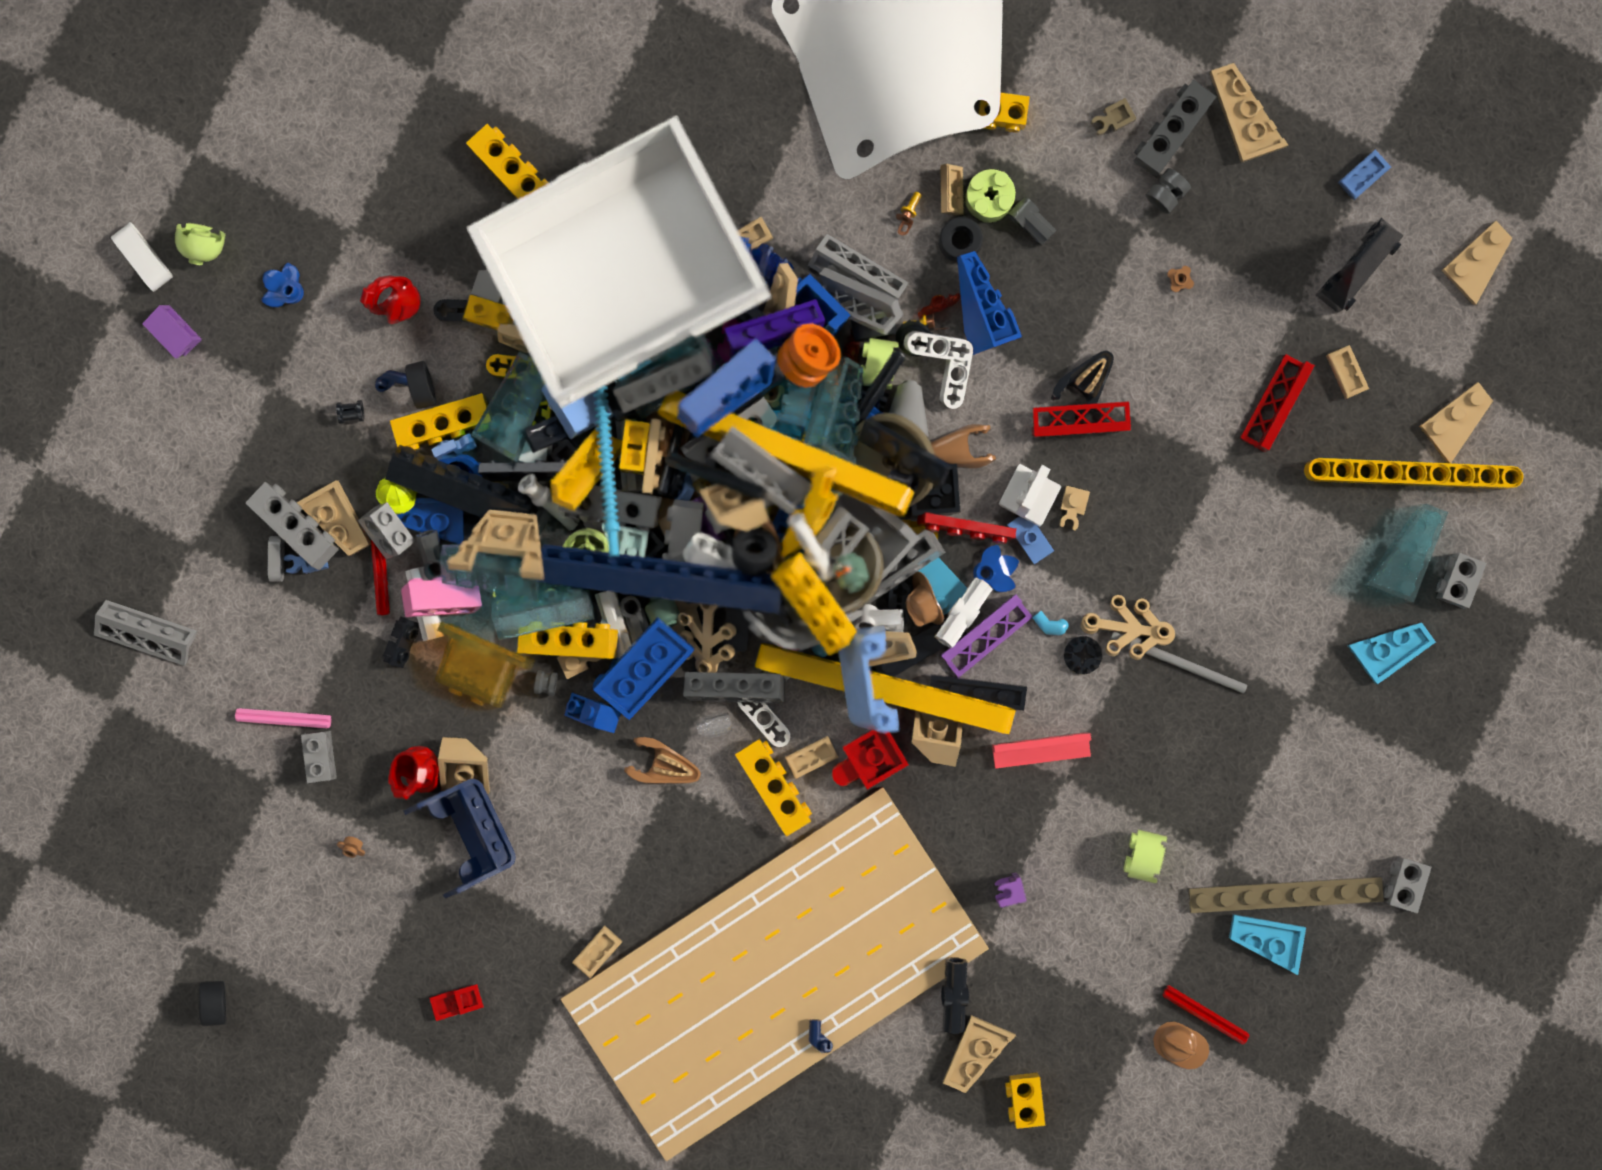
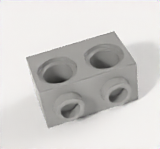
(386, 530)
(1466, 583)
(318, 756)
(1413, 886)

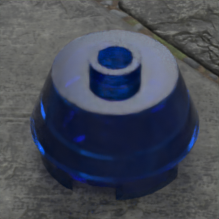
(767, 263)

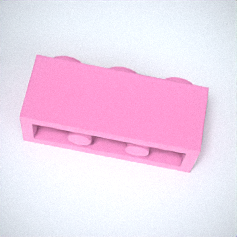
(437, 598)

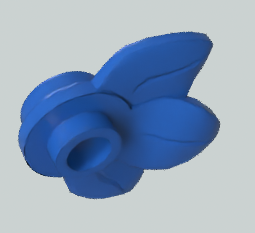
(279, 284)
(999, 568)

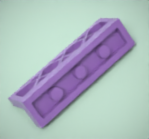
(980, 629)

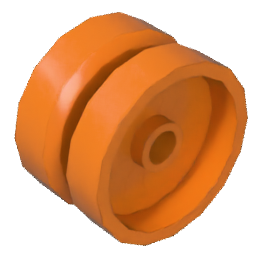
(808, 355)

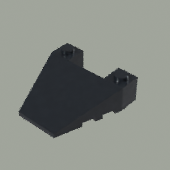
(1344, 284)

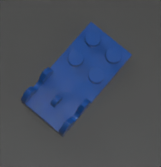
(642, 668)

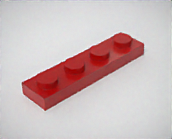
(959, 526)

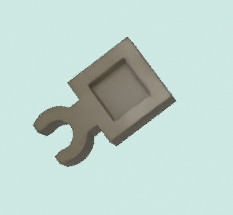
(1116, 116)

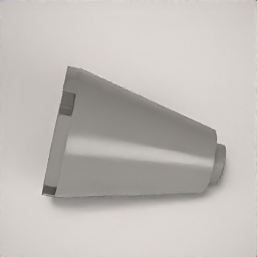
(910, 404)

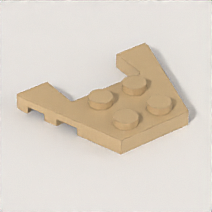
(505, 535)

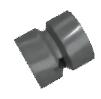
(1170, 188)

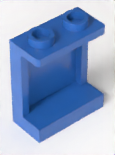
(832, 311)

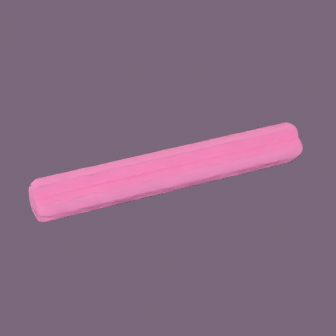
(283, 718)

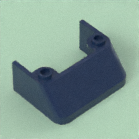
(478, 828)

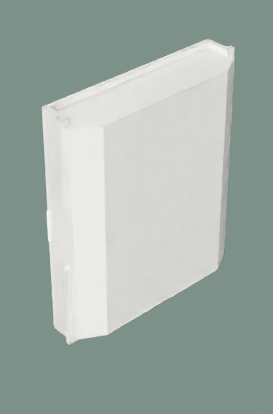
(618, 262)

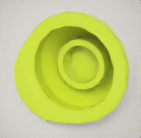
(398, 497)

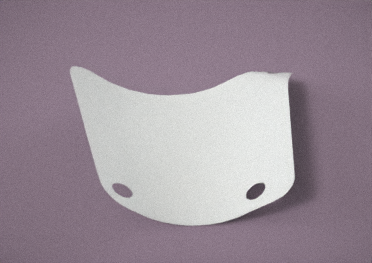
(895, 70)

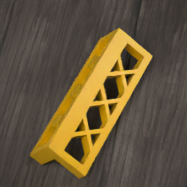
(581, 472)

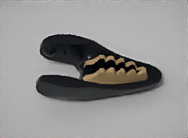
(1087, 378)

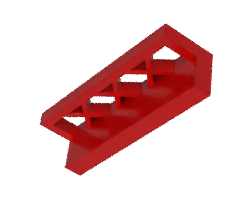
(1284, 407)
(1082, 428)

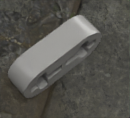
(276, 562)

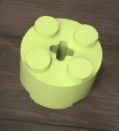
(999, 185)
(877, 353)
(1145, 856)

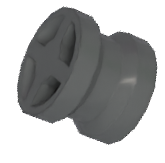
(545, 683)

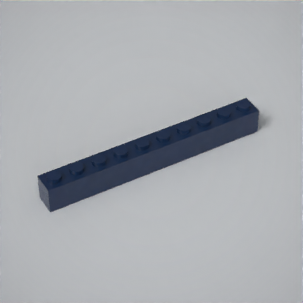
(660, 578)

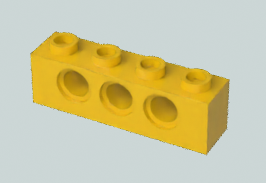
(485, 141)
(404, 426)
(814, 604)
(603, 647)
(787, 821)

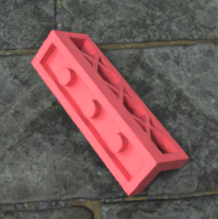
(1041, 750)

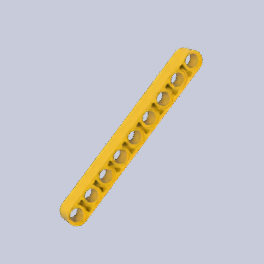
(1424, 471)

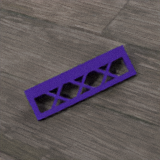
(773, 328)

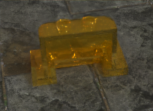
(478, 666)

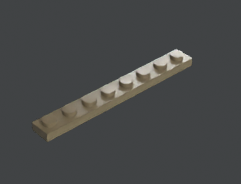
(1285, 894)

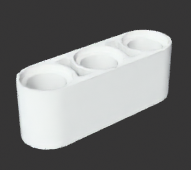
(141, 256)
(708, 551)

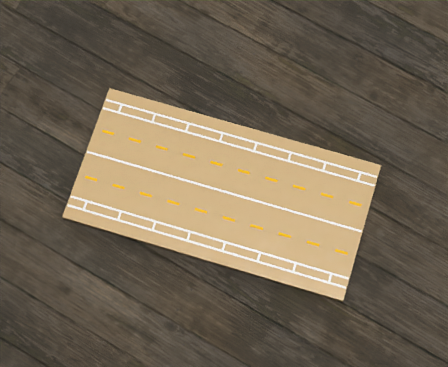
(728, 992)

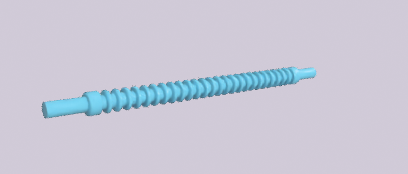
(611, 525)

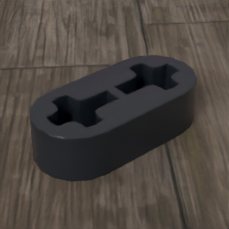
(451, 304)
(892, 602)

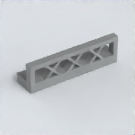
(838, 262)
(862, 298)
(762, 468)
(835, 529)
(144, 628)

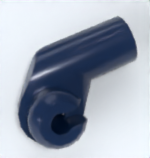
(389, 379)
(817, 1039)

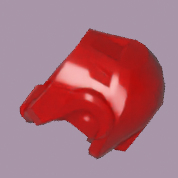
(400, 304)
(419, 768)

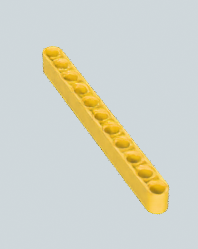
(806, 460)
(891, 689)

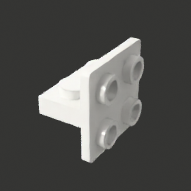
(1030, 494)

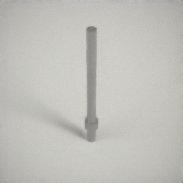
(1186, 665)

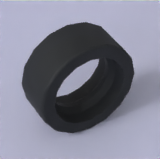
(420, 384)

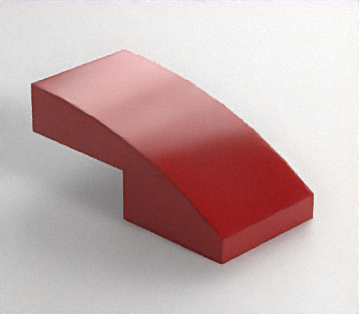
(456, 1002)

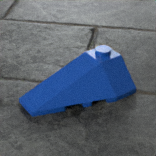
(984, 315)

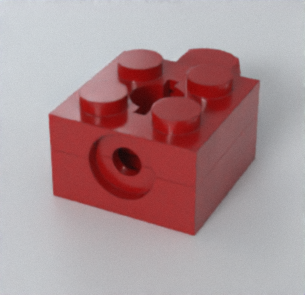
(871, 758)

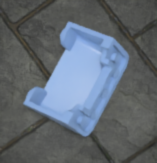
(862, 707)

